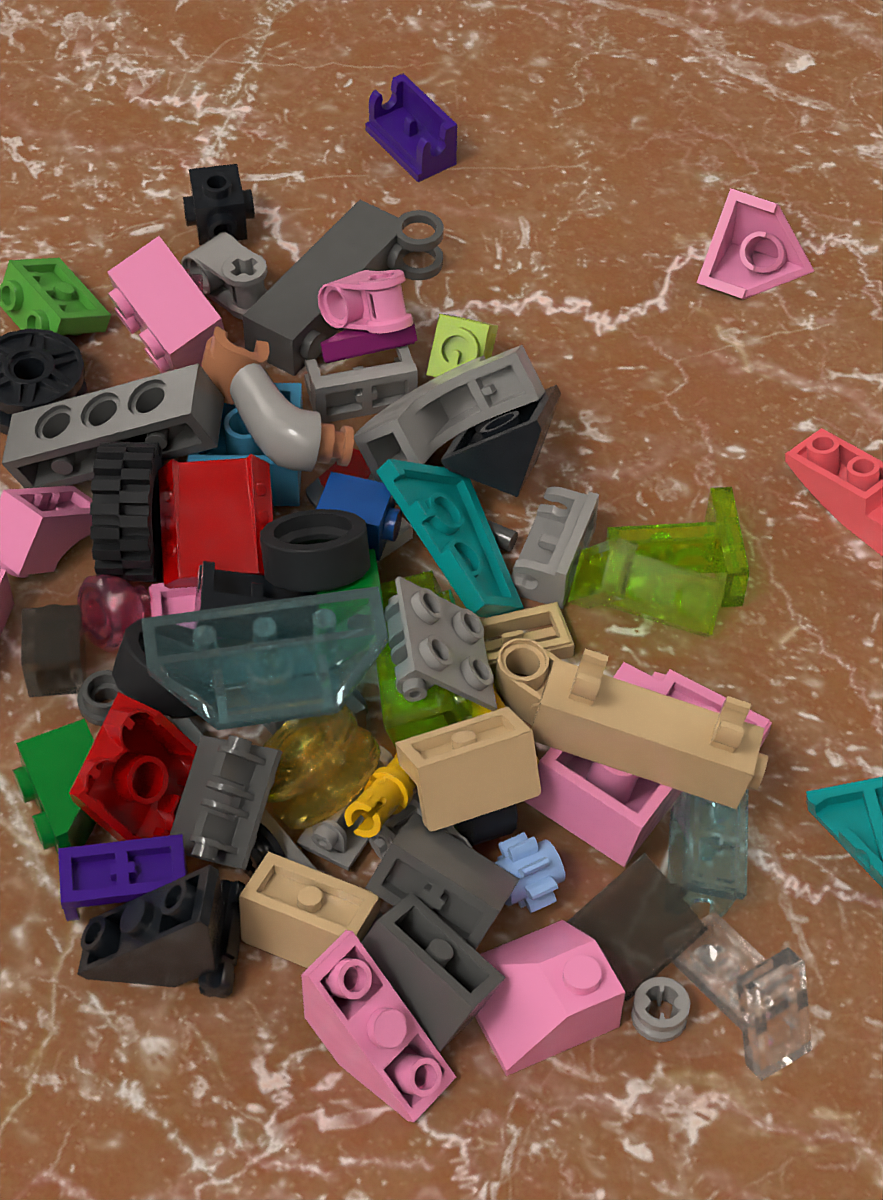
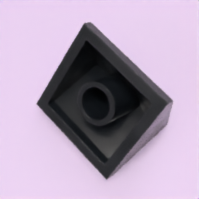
(505, 446)

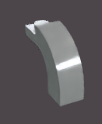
(447, 406)

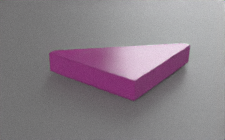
(356, 343)

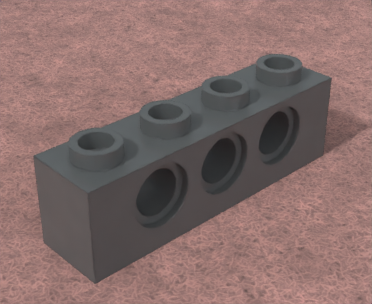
(60, 440)

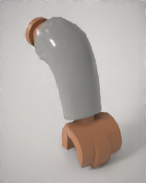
(281, 430)

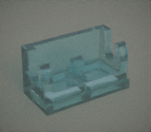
(709, 851)

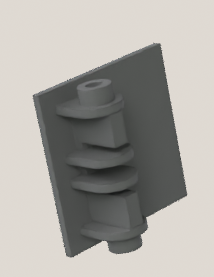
(225, 799)

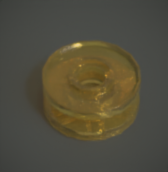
(320, 767)

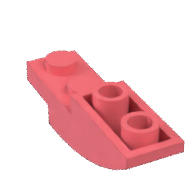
(843, 482)

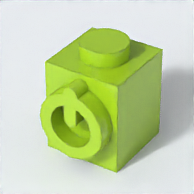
(458, 342)

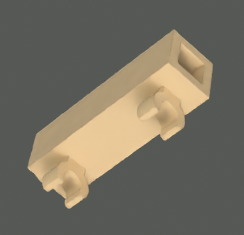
(650, 732)

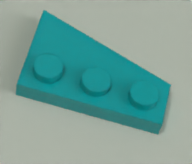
(455, 532)

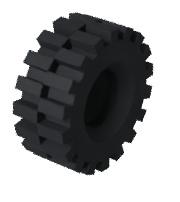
(127, 511)

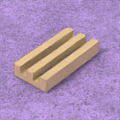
(511, 626)

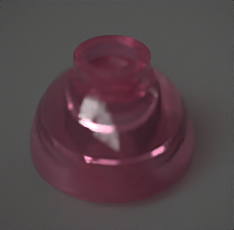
(109, 608)

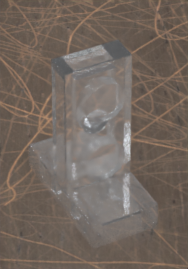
(756, 993)

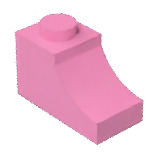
(41, 527)

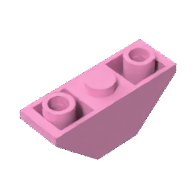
(372, 1029)

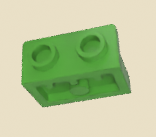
(51, 298)

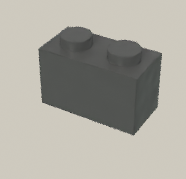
(431, 969)

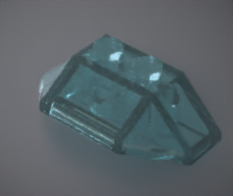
(267, 656)

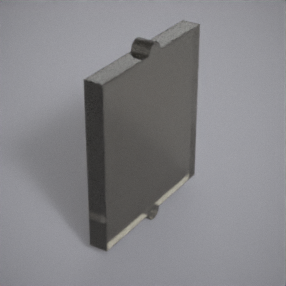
(640, 923)

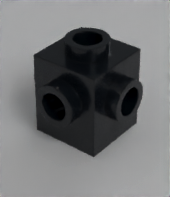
(218, 203)

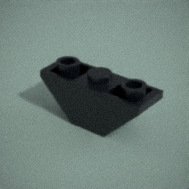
(159, 935)

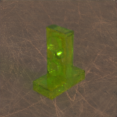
(701, 546)
(646, 587)

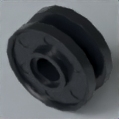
(37, 371)

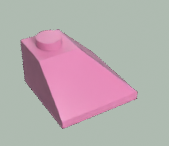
(551, 997)

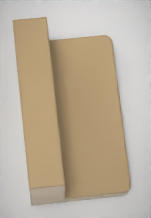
(471, 767)
(301, 910)

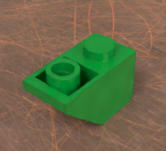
(47, 775)

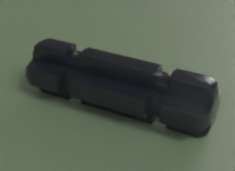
(221, 981)

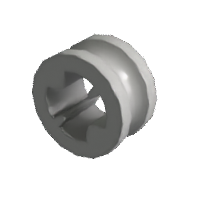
(660, 989)

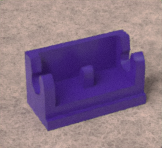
(413, 129)
(117, 871)

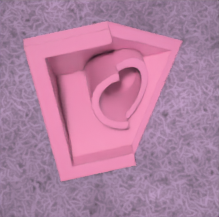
(752, 248)

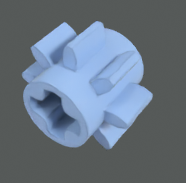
(536, 867)

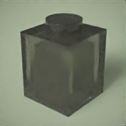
(53, 650)

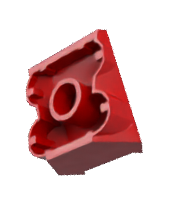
(214, 516)
(134, 772)

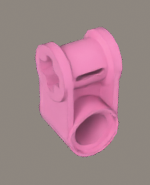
(366, 302)

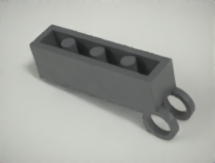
(358, 242)

